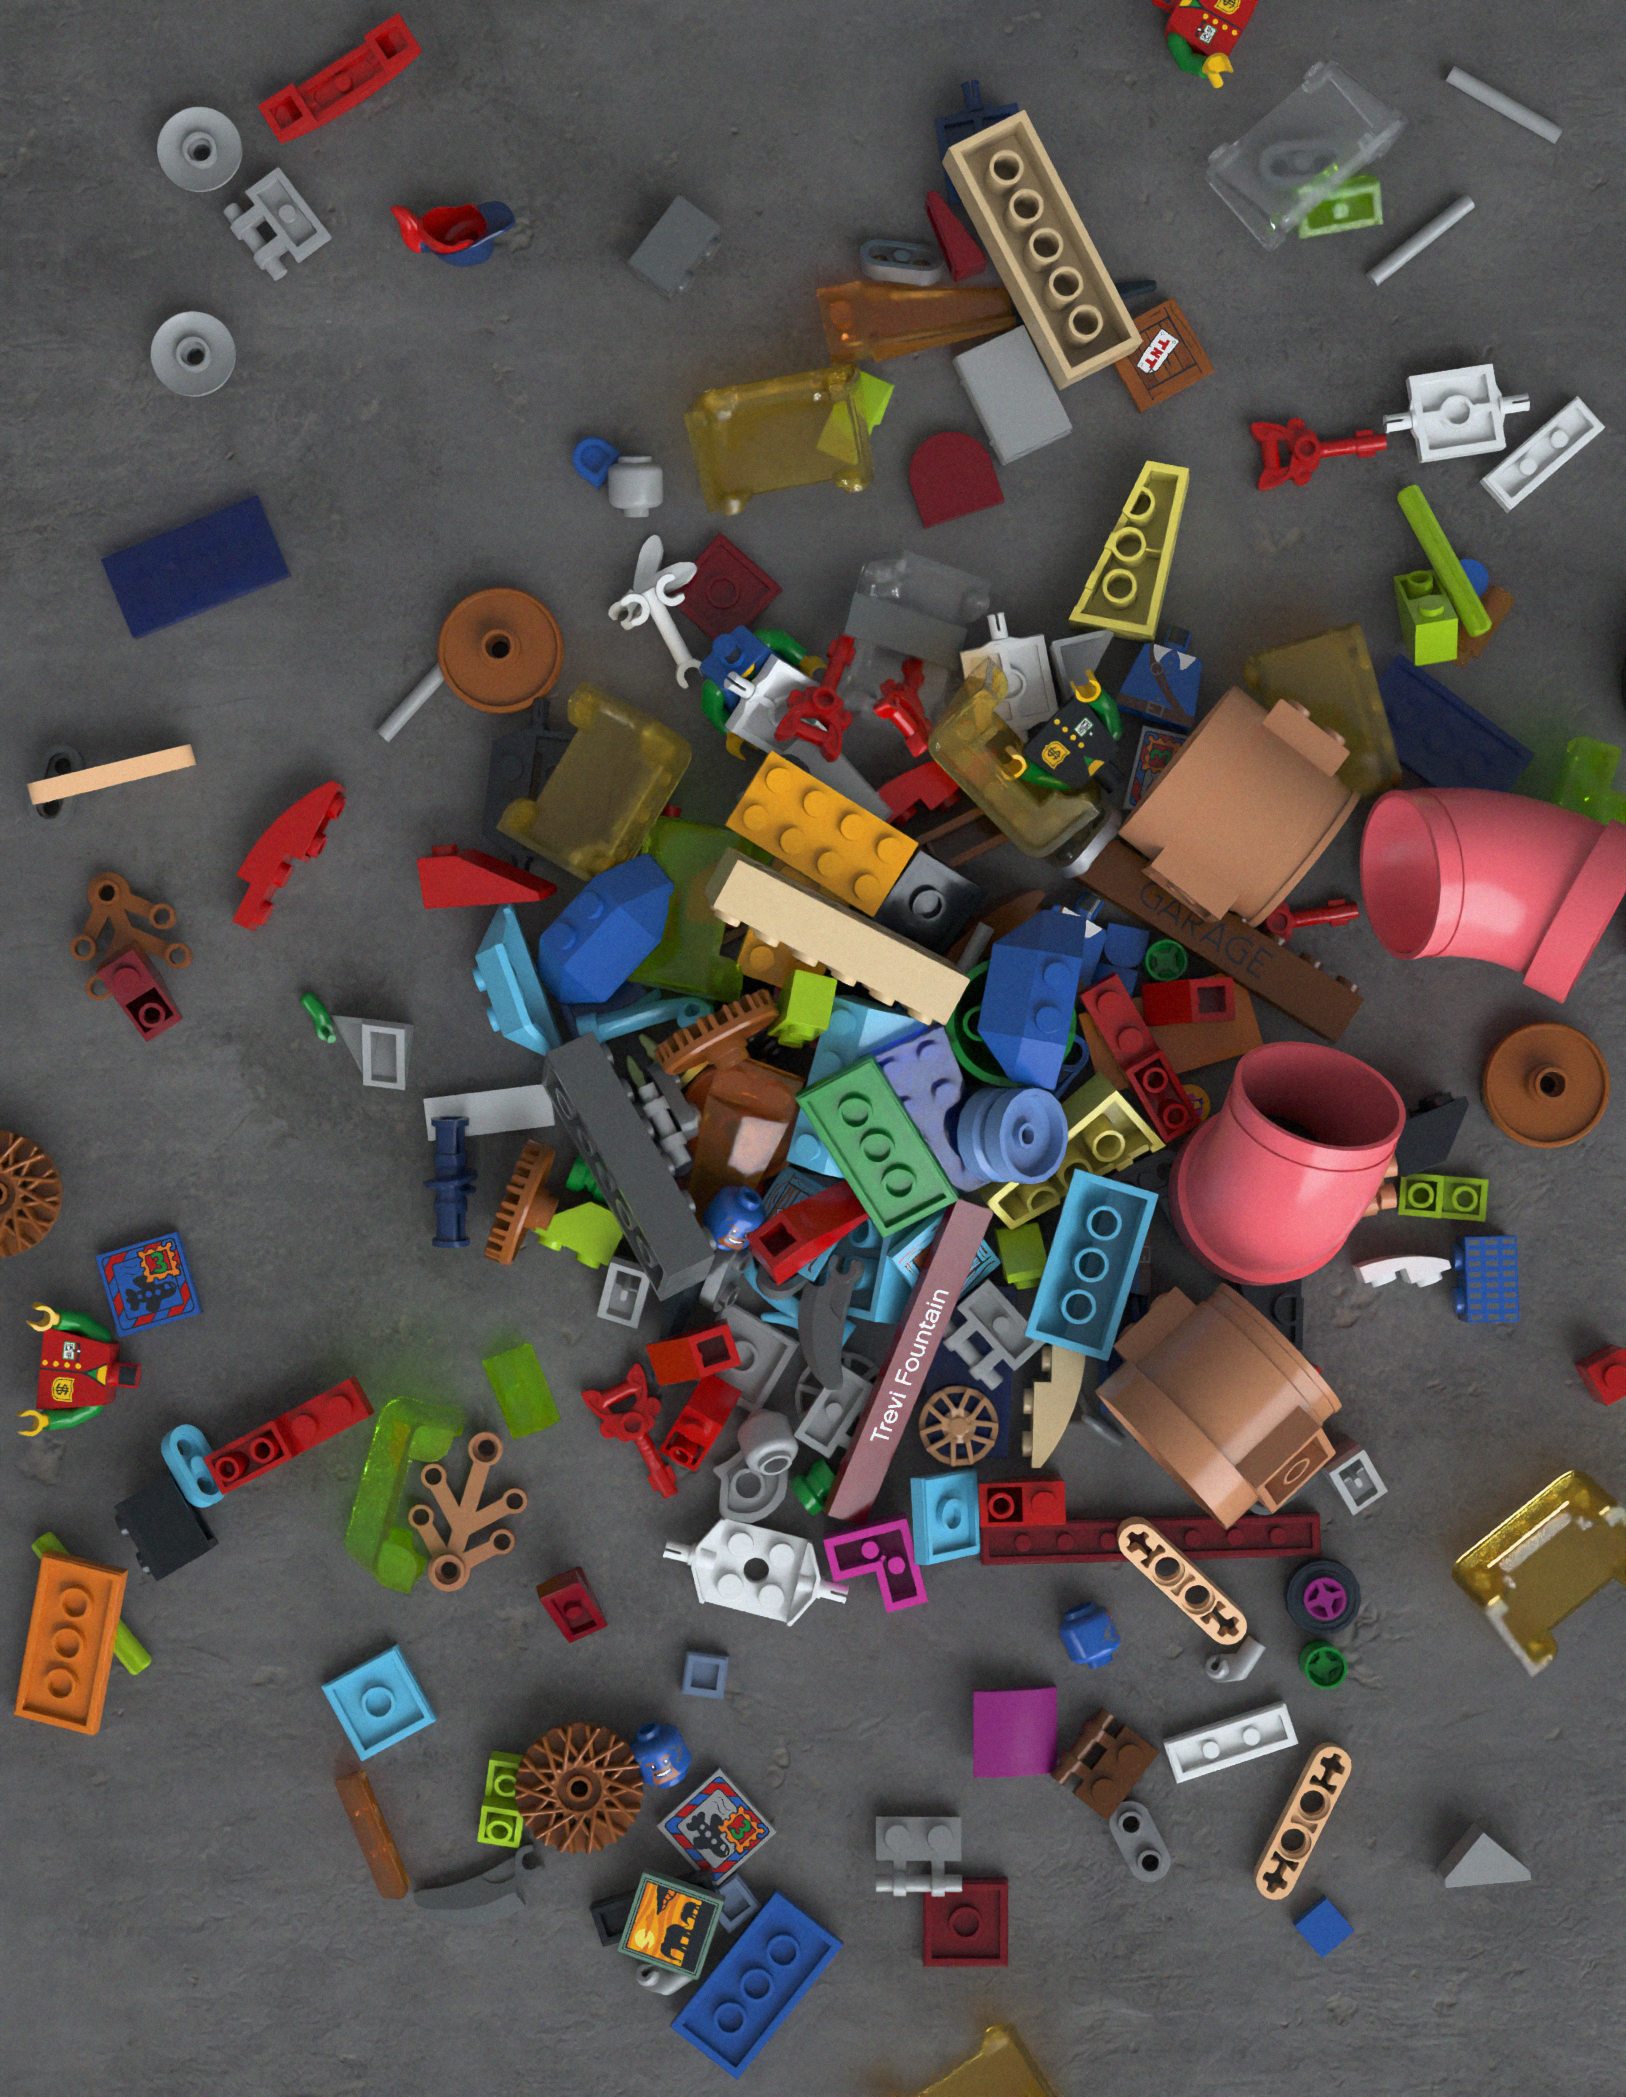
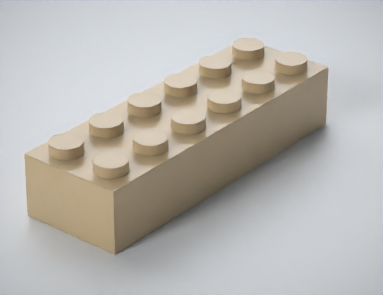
(1041, 249)
(835, 935)

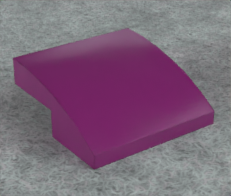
(1014, 1731)

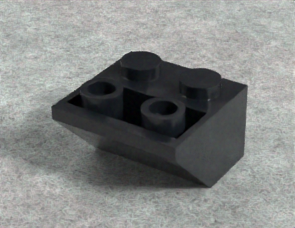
(1429, 1132)
(164, 1528)

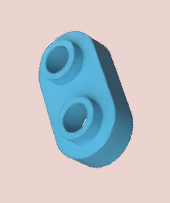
(190, 1466)

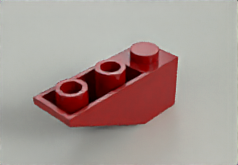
(806, 1230)

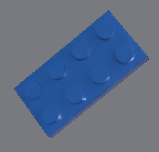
(756, 1983)

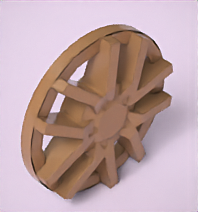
(958, 1425)

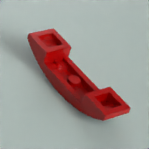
(342, 84)

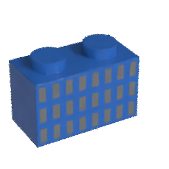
(1485, 1278)

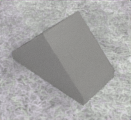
(624, 1291)
(1353, 1476)
(1480, 1861)

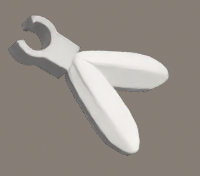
(646, 575)

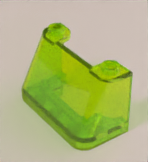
(692, 937)
(402, 1432)

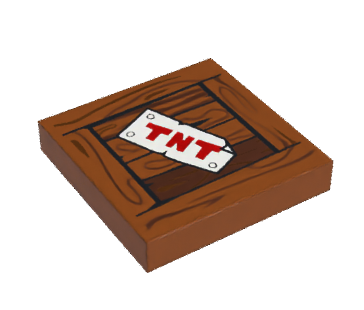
(1165, 360)

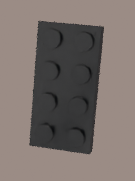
(926, 906)

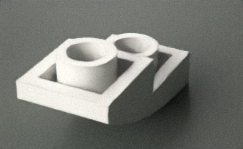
(1412, 1267)

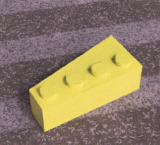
(1134, 568)
(1101, 1136)

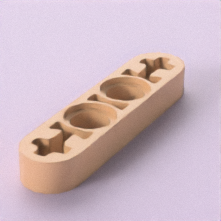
(111, 774)
(1178, 1583)
(1309, 1823)

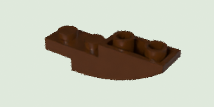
(1002, 916)

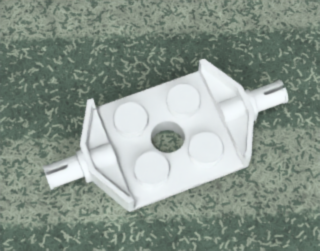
(781, 1595)

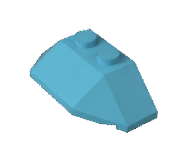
(514, 986)

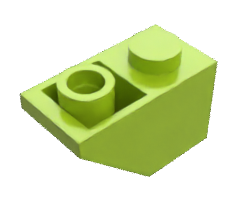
(1426, 617)
(803, 1008)
(587, 1230)
(1021, 1254)

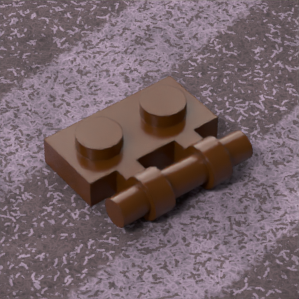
(1114, 1770)

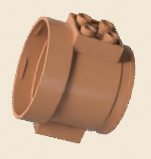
(1242, 808)
(1221, 1402)

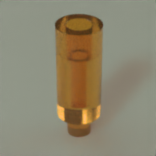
(1497, 605)

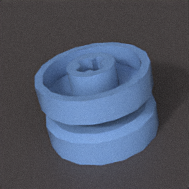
(1012, 1134)

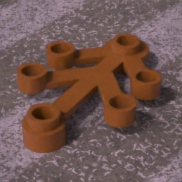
(124, 932)

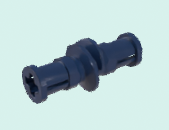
(451, 1182)

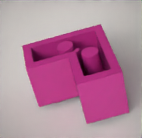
(881, 1547)

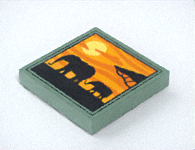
(671, 1923)

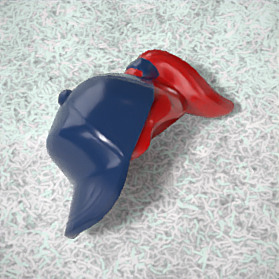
(455, 234)

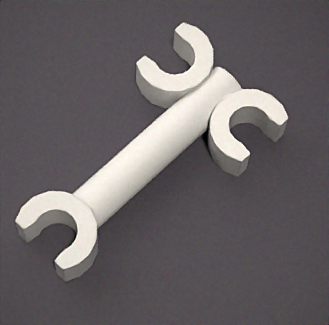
(653, 602)

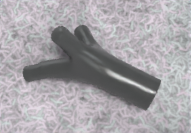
(1093, 1423)

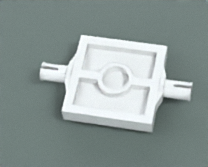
(1456, 413)
(1028, 672)
(765, 703)

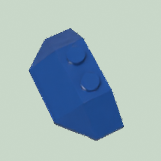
(605, 932)
(1033, 996)

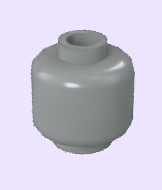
(635, 485)
(767, 1441)

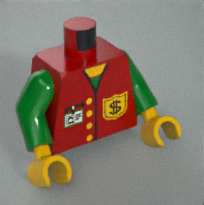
(1205, 33)
(76, 1370)

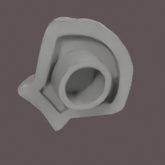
(748, 1493)

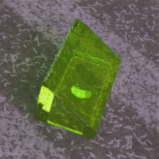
(1347, 208)
(521, 1391)

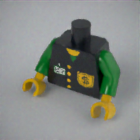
(1074, 743)

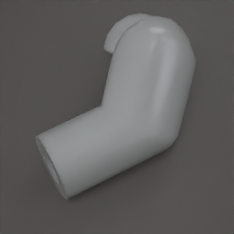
(1235, 1665)
(659, 1979)

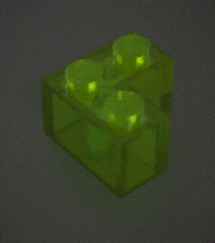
(1587, 779)

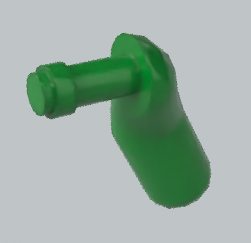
(320, 1016)

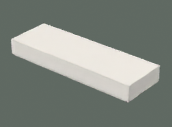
(1542, 454)
(494, 1110)
(1230, 1741)

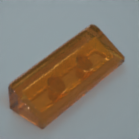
(373, 1834)

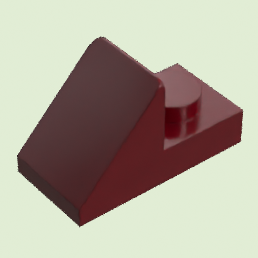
(572, 1604)

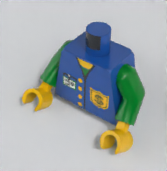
(746, 655)

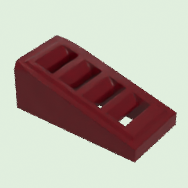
(958, 248)

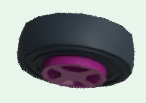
(1329, 1610)

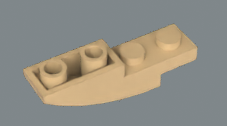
(1051, 1402)

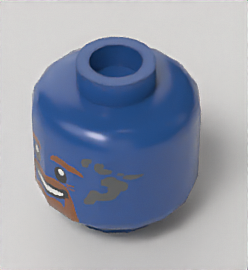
(734, 1216)
(1089, 1634)
(660, 1754)

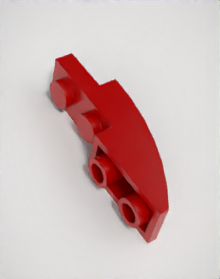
(923, 784)
(293, 834)
(1139, 1057)
(289, 1435)

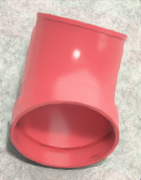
(1491, 880)
(1271, 1202)

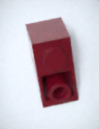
(139, 990)

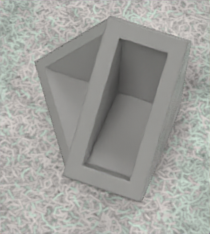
(1075, 655)
(378, 1049)

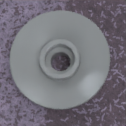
(186, 135)
(182, 337)

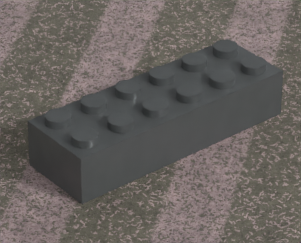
(628, 1165)

